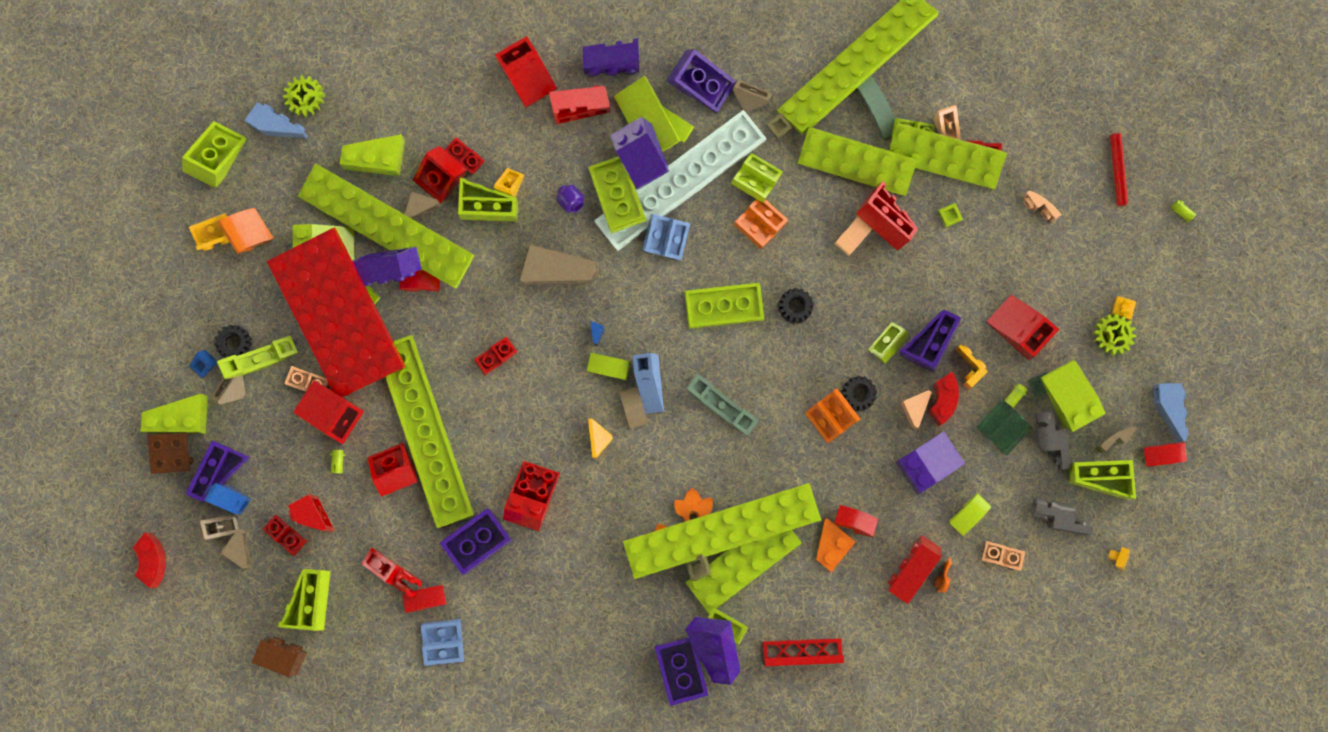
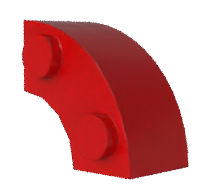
(945, 399)
(151, 560)

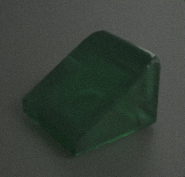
(1037, 386)

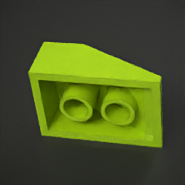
(213, 154)
(305, 232)
(1072, 396)

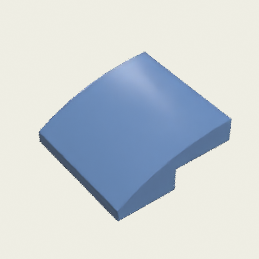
(666, 236)
(442, 642)

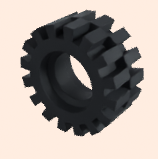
(803, 297)
(225, 334)
(864, 383)

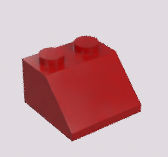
(439, 173)
(391, 470)
(310, 512)

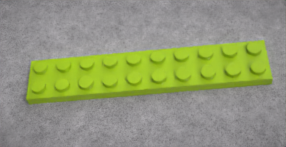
(856, 63)
(385, 224)
(428, 438)
(722, 530)

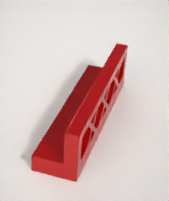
(803, 660)

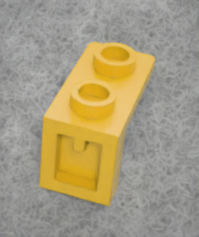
(972, 377)

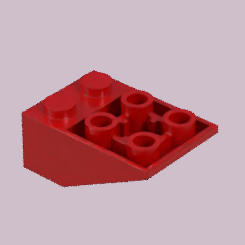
(525, 71)
(1022, 327)
(328, 412)
(530, 496)

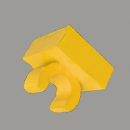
(1123, 307)
(1121, 557)

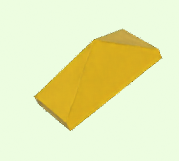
(509, 182)
(599, 438)

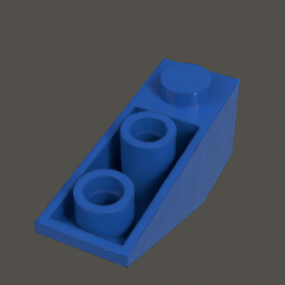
(227, 498)

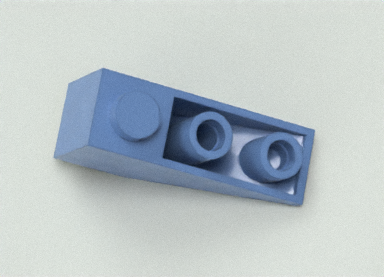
(270, 124)
(649, 381)
(1170, 404)

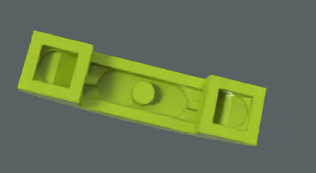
(257, 359)

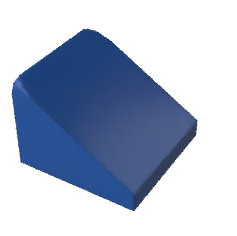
(597, 332)
(203, 363)

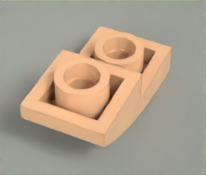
(1035, 201)
(853, 236)
(302, 379)
(1003, 556)

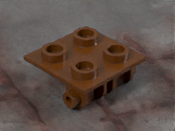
(169, 453)

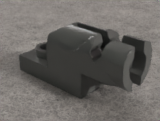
(1052, 440)
(1060, 516)

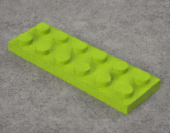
(949, 155)
(857, 161)
(740, 567)

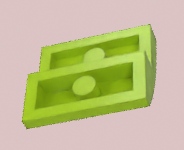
(757, 177)

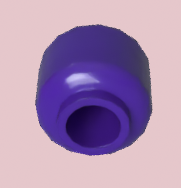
(570, 198)

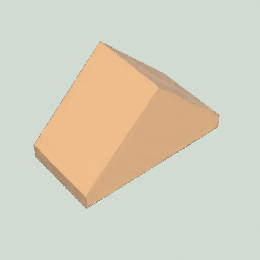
(947, 122)
(915, 408)

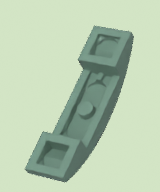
(877, 106)
(722, 405)

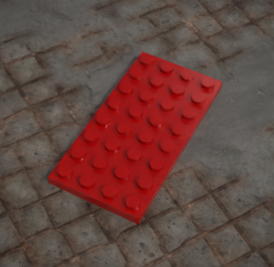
(336, 313)

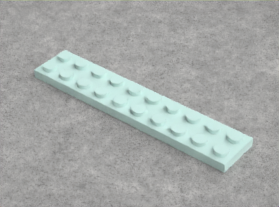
(690, 174)

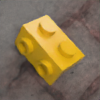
(208, 233)

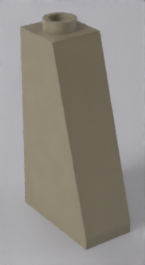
(552, 267)

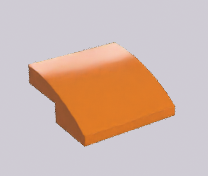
(760, 222)
(245, 230)
(832, 416)

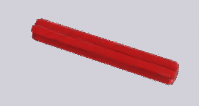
(1119, 169)

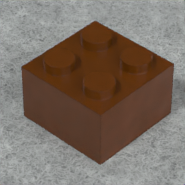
(279, 657)

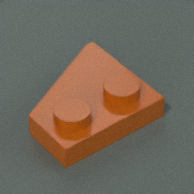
(832, 545)

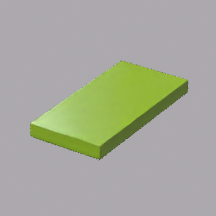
(641, 101)
(616, 194)
(724, 305)

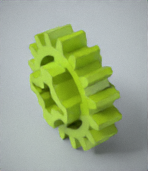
(296, 91)
(1121, 327)

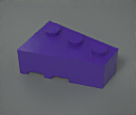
(611, 59)
(931, 343)
(216, 467)
(716, 648)

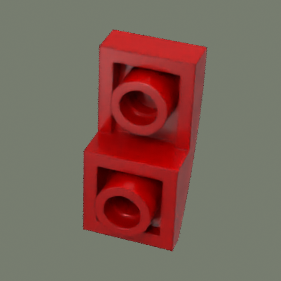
(464, 155)
(420, 281)
(495, 356)
(1165, 454)
(857, 520)
(284, 535)
(424, 599)

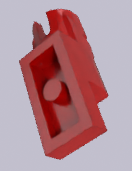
(390, 572)

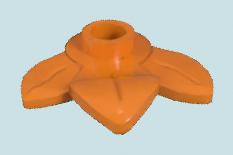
(693, 505)
(942, 583)

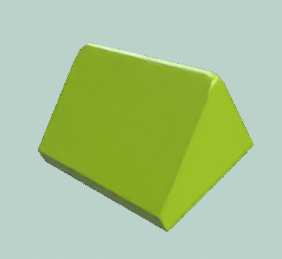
(888, 342)

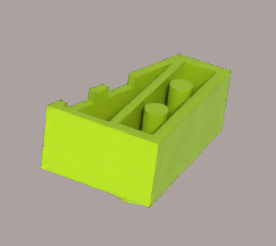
(374, 156)
(485, 204)
(177, 417)
(1107, 477)
(308, 602)

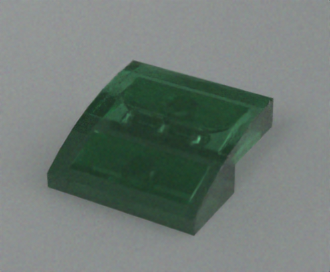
(1004, 427)

